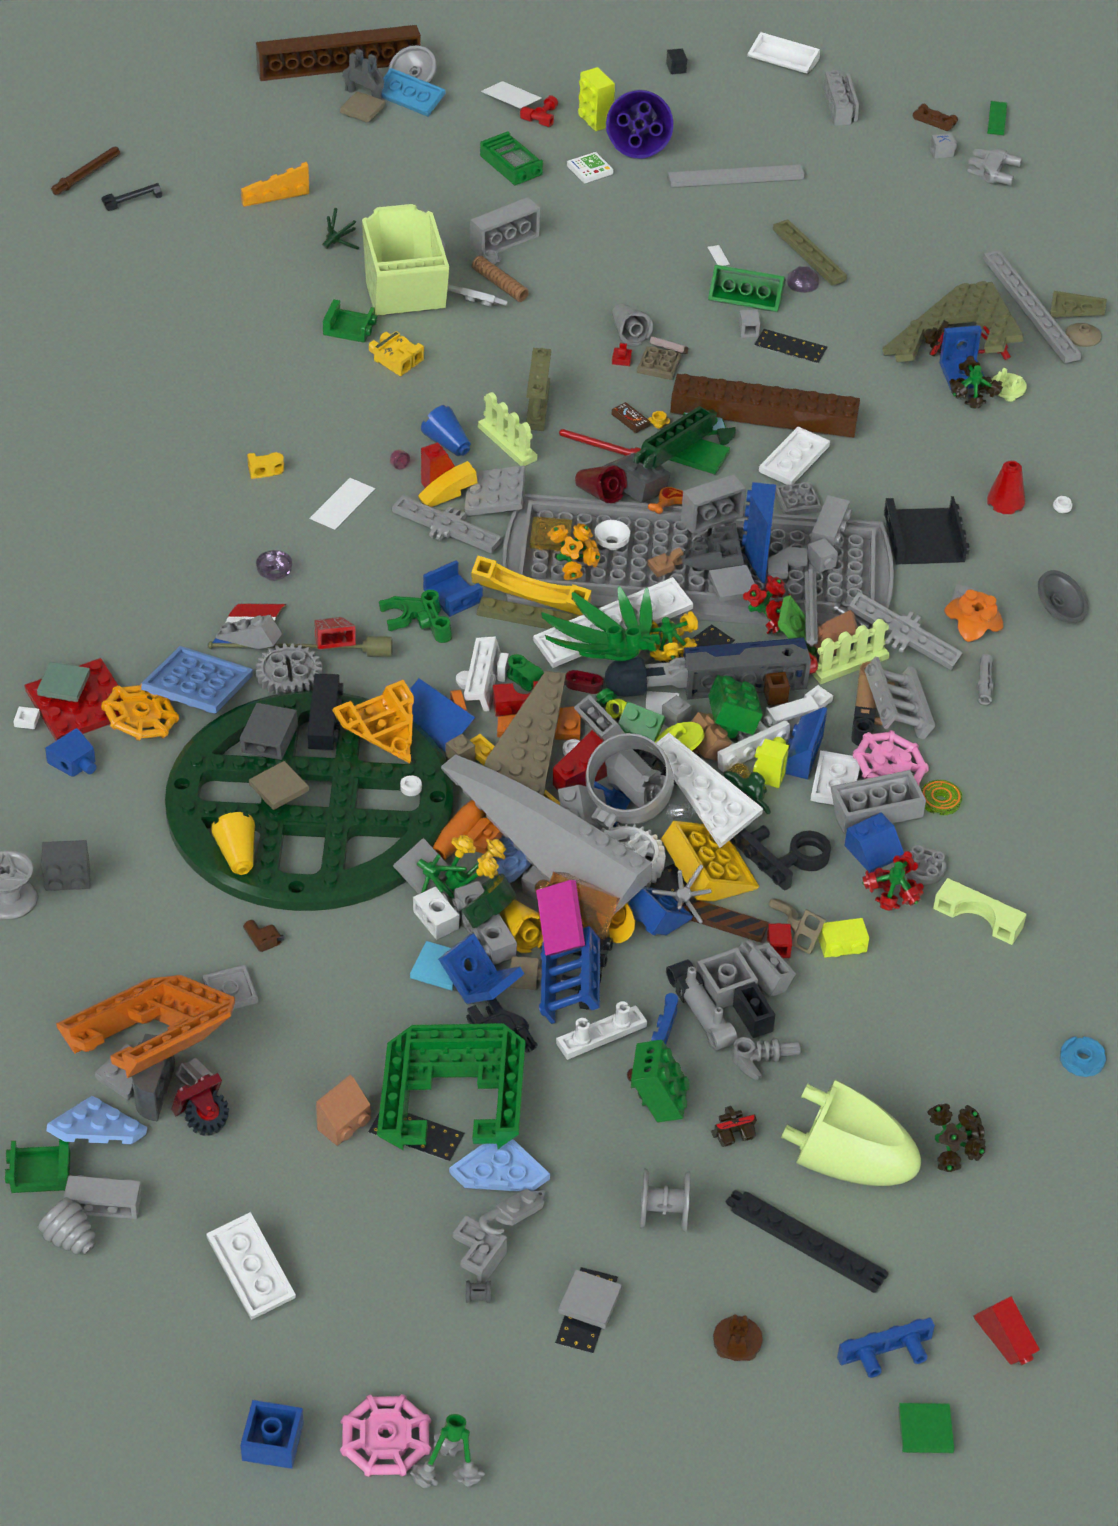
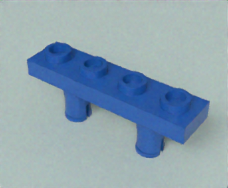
(894, 1338)

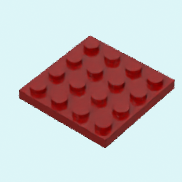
(86, 714)

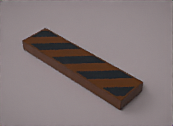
(728, 920)

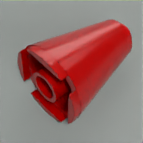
(1008, 489)

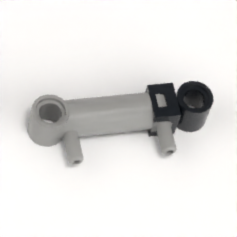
(691, 990)

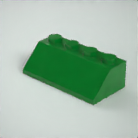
(746, 288)

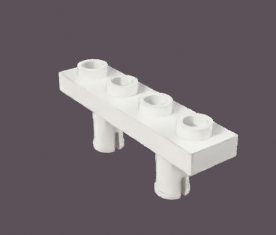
(746, 748)
(593, 1035)

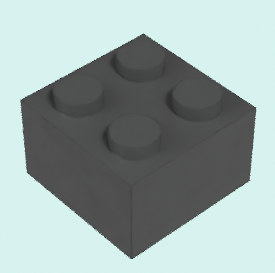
(65, 865)

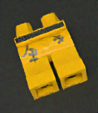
(395, 352)

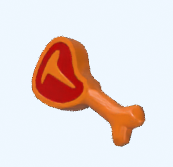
(667, 497)

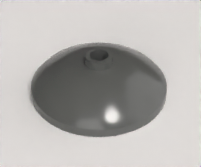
(1062, 596)

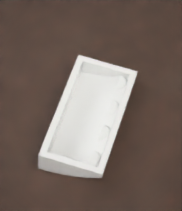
(784, 53)

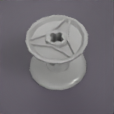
(16, 893)
(665, 1200)

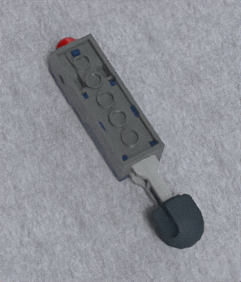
(702, 664)

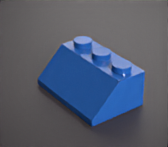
(806, 743)

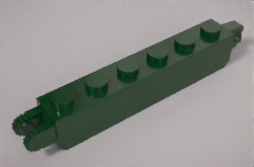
(675, 437)

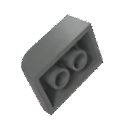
(642, 482)
(152, 1085)

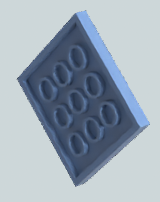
(197, 679)

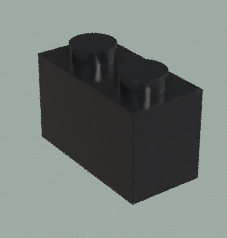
(754, 1010)

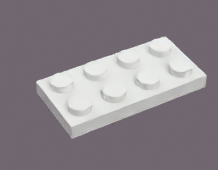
(794, 456)
(250, 1265)

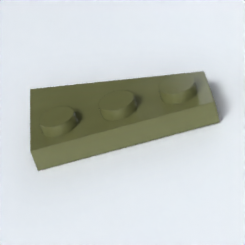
(1072, 305)

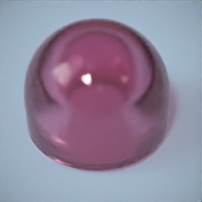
(399, 459)

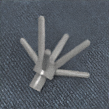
(683, 894)

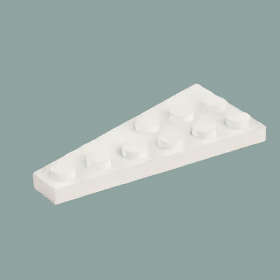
(714, 798)

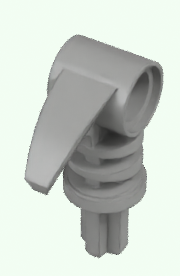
(747, 1052)

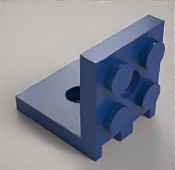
(953, 355)
(483, 979)

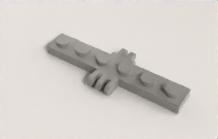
(447, 524)
(905, 631)

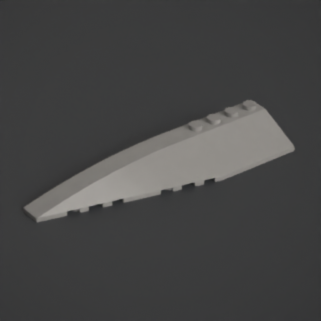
(551, 834)

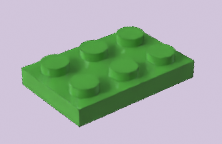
(793, 622)

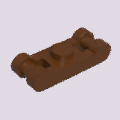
(934, 117)

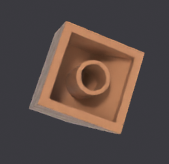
(342, 1111)

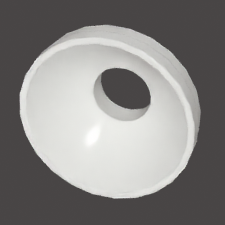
(612, 530)

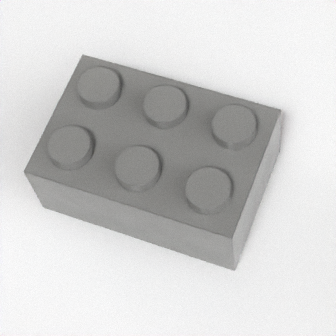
(713, 504)

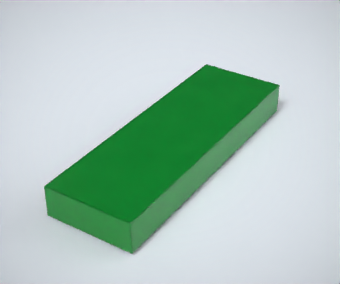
(997, 118)

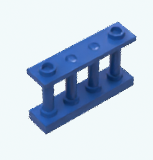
(588, 978)

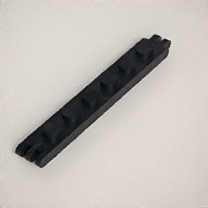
(807, 1240)

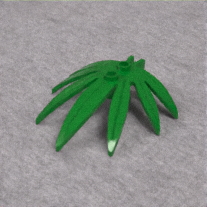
(616, 641)

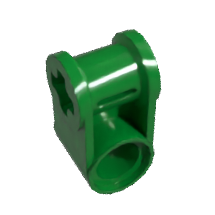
(523, 673)

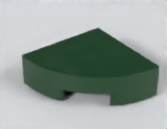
(726, 435)

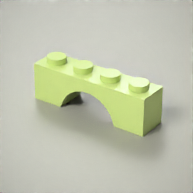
(958, 899)

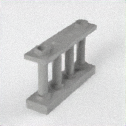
(909, 688)

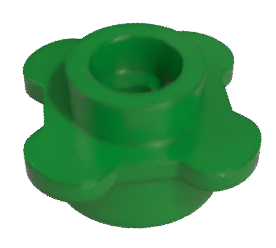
(605, 696)

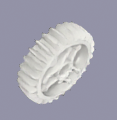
(641, 843)

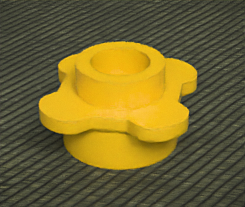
(659, 419)

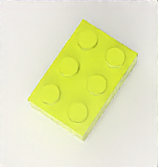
(595, 97)

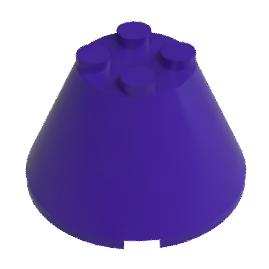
(639, 124)

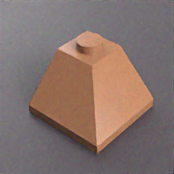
(836, 626)

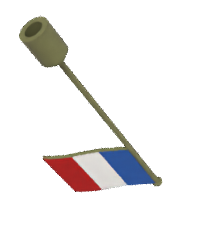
(374, 645)

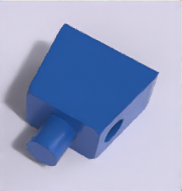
(72, 754)

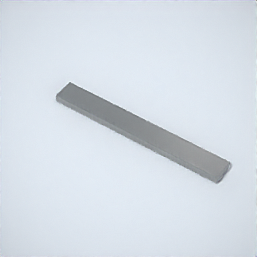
(735, 175)

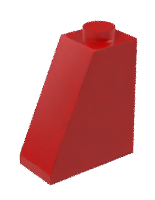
(434, 463)
(1008, 1331)

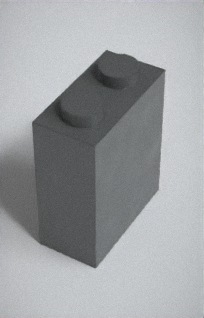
(269, 731)

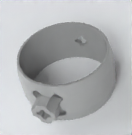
(606, 815)

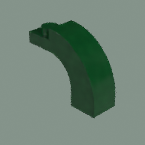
(491, 902)

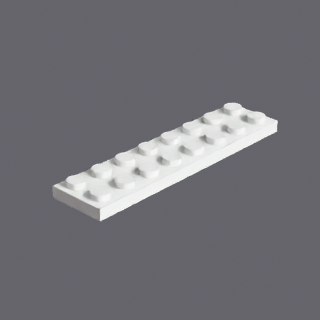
(666, 600)

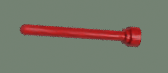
(598, 443)

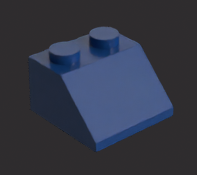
(873, 842)
(658, 912)

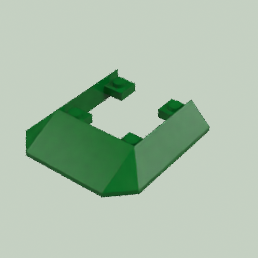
(448, 1051)

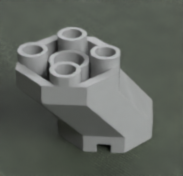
(633, 777)

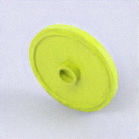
(687, 733)

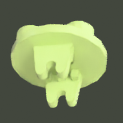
(1012, 384)

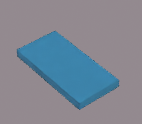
(411, 92)

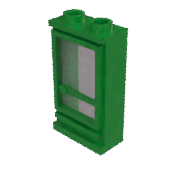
(511, 158)

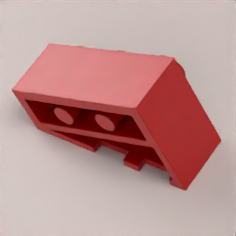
(572, 768)

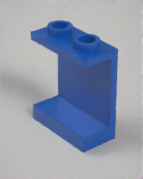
(453, 590)

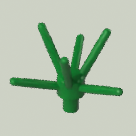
(432, 872)

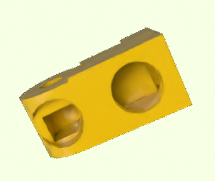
(265, 465)

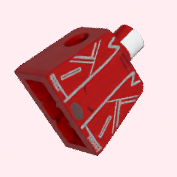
(331, 634)

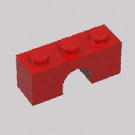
(507, 700)

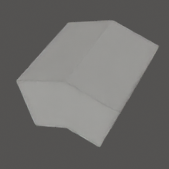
(191, 1071)

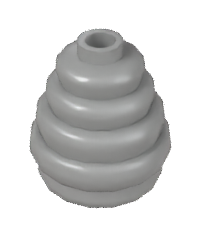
(68, 1227)

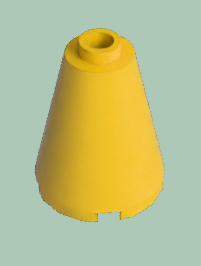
(236, 840)
(524, 926)

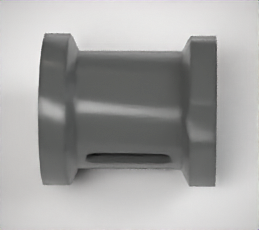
(478, 1291)

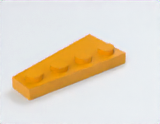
(286, 185)

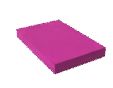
(560, 917)

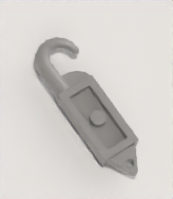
(472, 295)
(513, 1210)

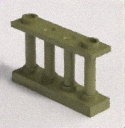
(538, 388)

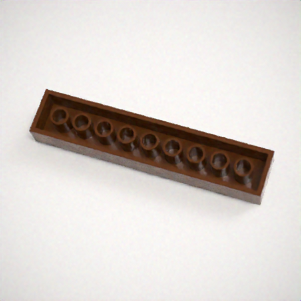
(331, 51)
(767, 405)

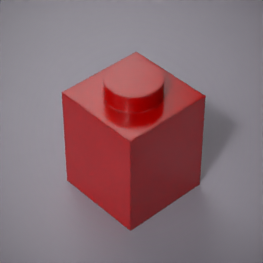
(780, 938)

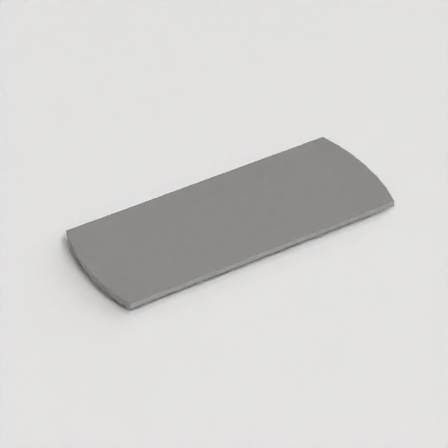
(861, 565)

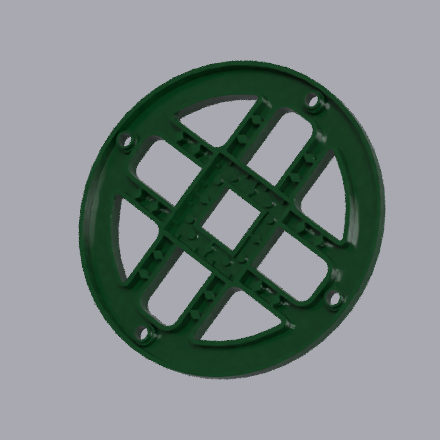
(332, 885)

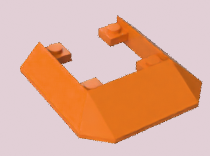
(178, 1001)

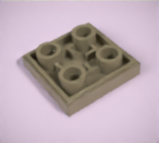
(362, 106)
(659, 362)
(278, 785)

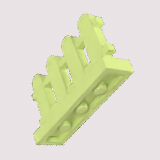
(507, 431)
(849, 660)

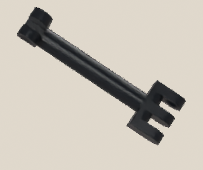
(111, 202)

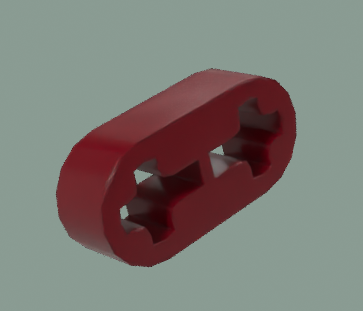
(584, 682)

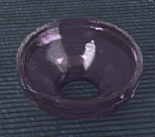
(803, 283)
(271, 561)

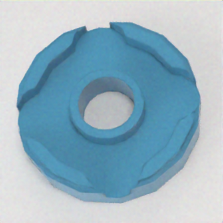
(1080, 1066)

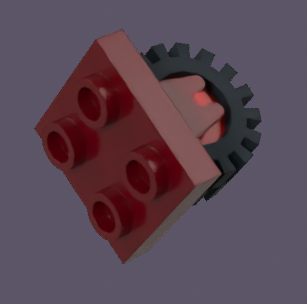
(201, 1105)

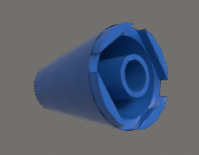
(446, 430)

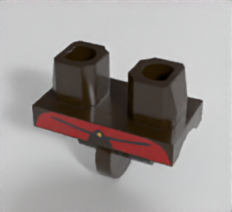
(935, 338)
(725, 1130)

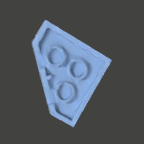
(97, 1123)
(499, 1169)

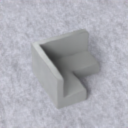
(485, 1249)

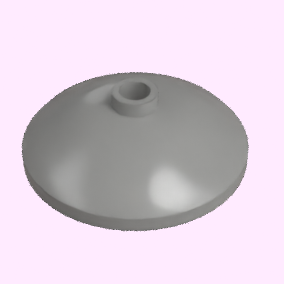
(415, 60)

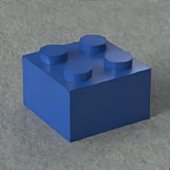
(272, 1434)

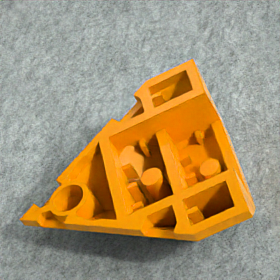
(383, 719)

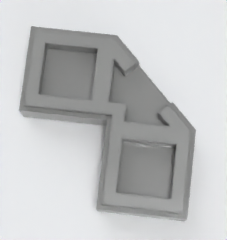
(792, 556)

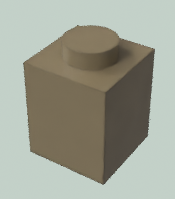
(460, 746)
(531, 972)

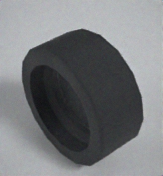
(815, 839)

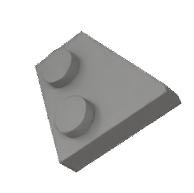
(115, 1078)

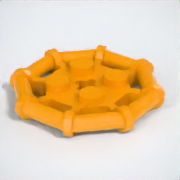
(135, 699)

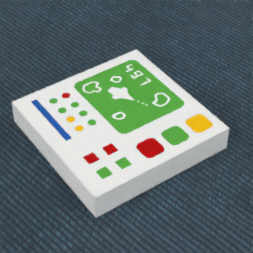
(590, 167)

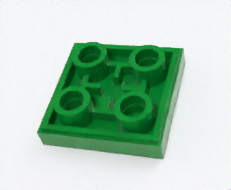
(926, 1428)

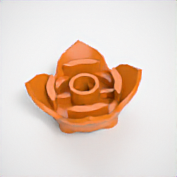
(975, 614)

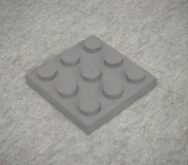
(496, 491)

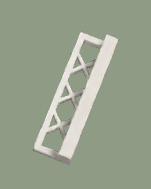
(483, 671)

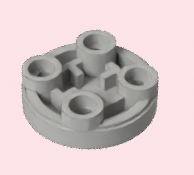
(930, 865)

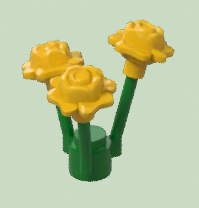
(486, 863)

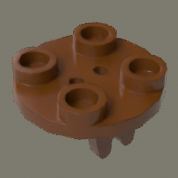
(737, 1338)

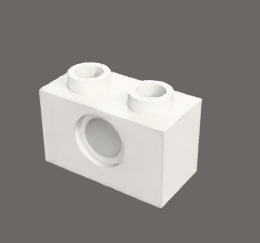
(436, 912)

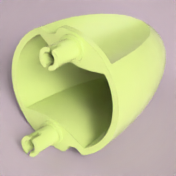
(855, 1140)

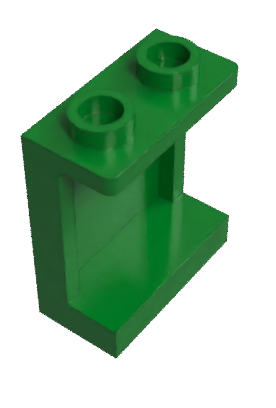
(347, 323)
(38, 1168)

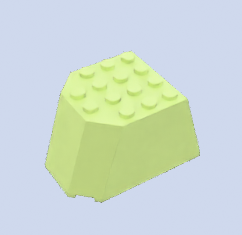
(404, 260)

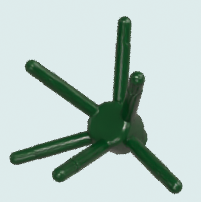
(333, 236)

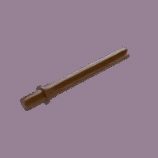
(67, 182)

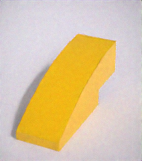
(449, 485)

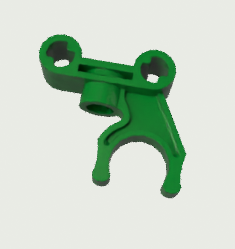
(424, 609)

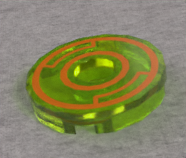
(942, 788)

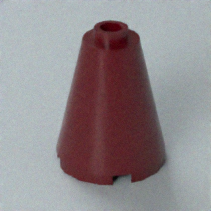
(603, 482)

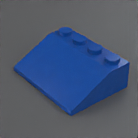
(758, 526)

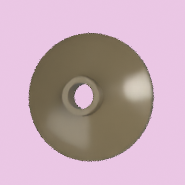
(1083, 334)

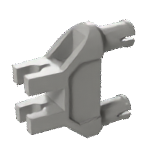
(991, 163)

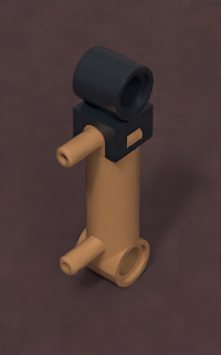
(864, 708)

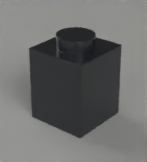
(676, 61)

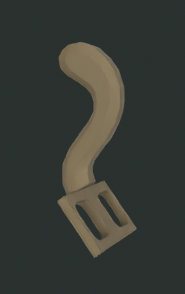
(799, 926)

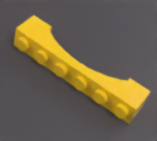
(494, 576)

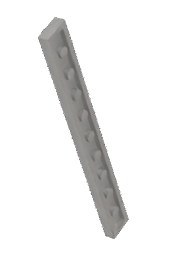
(1032, 306)

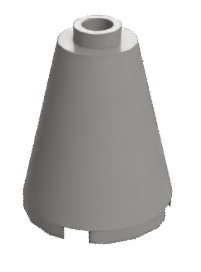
(631, 324)

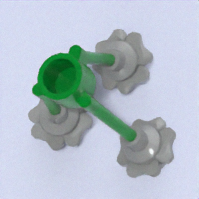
(449, 1443)

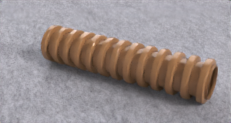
(500, 278)

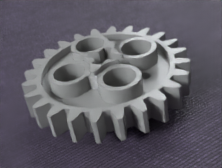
(273, 671)

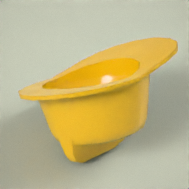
(622, 925)

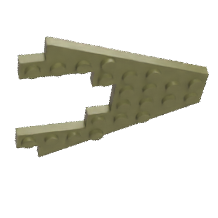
(963, 304)

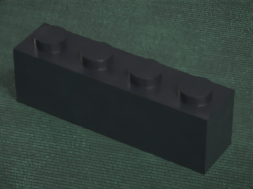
(322, 720)

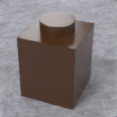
(776, 688)

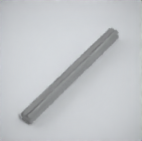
(811, 607)

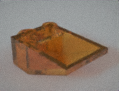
(595, 904)

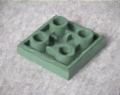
(63, 681)

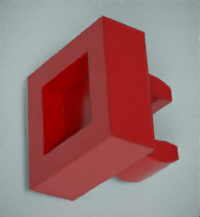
(622, 355)

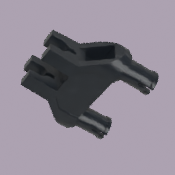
(499, 1015)

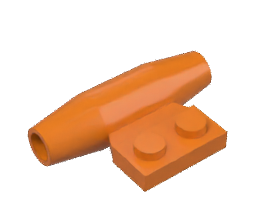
(467, 822)

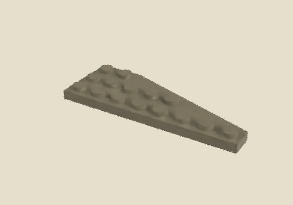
(529, 739)

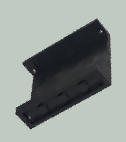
(926, 534)

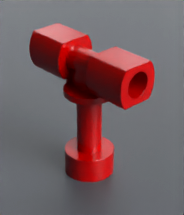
(540, 113)

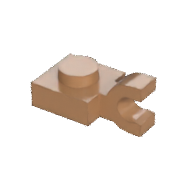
(665, 564)

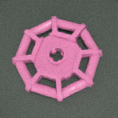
(888, 751)
(385, 1448)

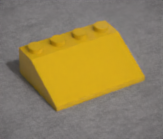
(722, 867)

